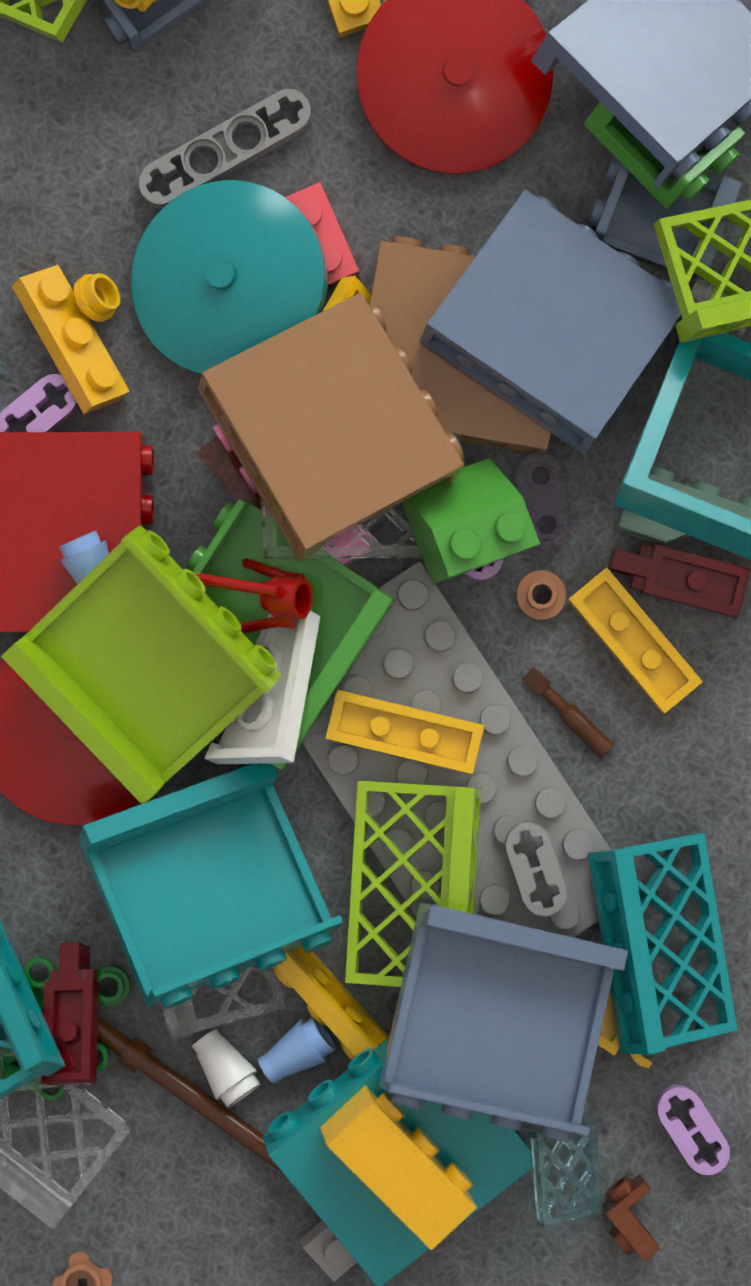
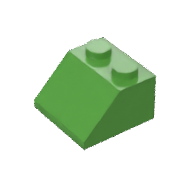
(469, 521)

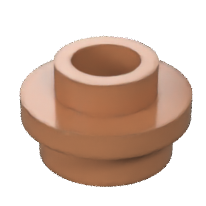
(533, 609)

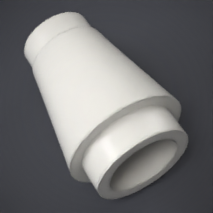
(225, 1069)

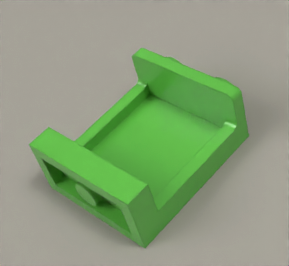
(648, 167)

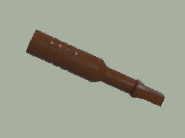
(570, 714)

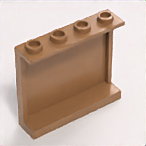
(407, 292)
(330, 424)

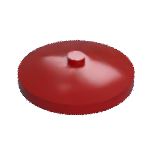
(453, 81)
(47, 765)

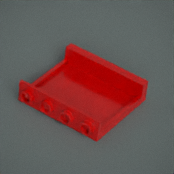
(54, 493)

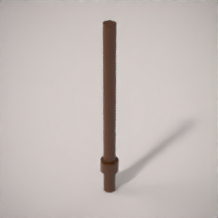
(136, 1056)

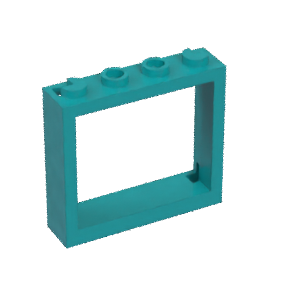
(664, 503)

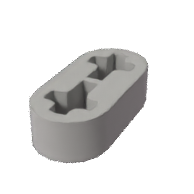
(547, 865)

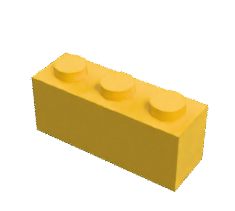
(399, 1166)

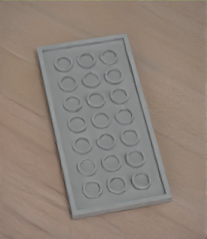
(432, 664)

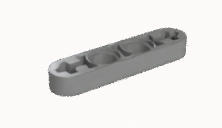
(221, 143)

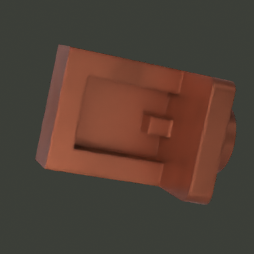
(628, 1230)

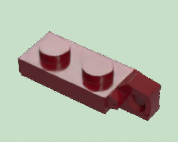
(684, 578)
(72, 1015)

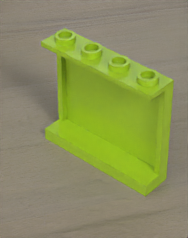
(142, 664)

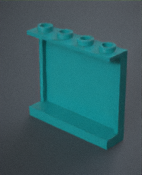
(206, 885)
(362, 1223)

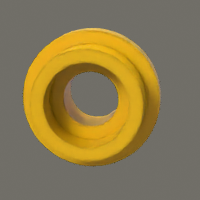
(96, 296)

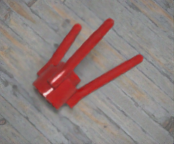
(284, 597)

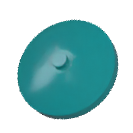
(225, 272)

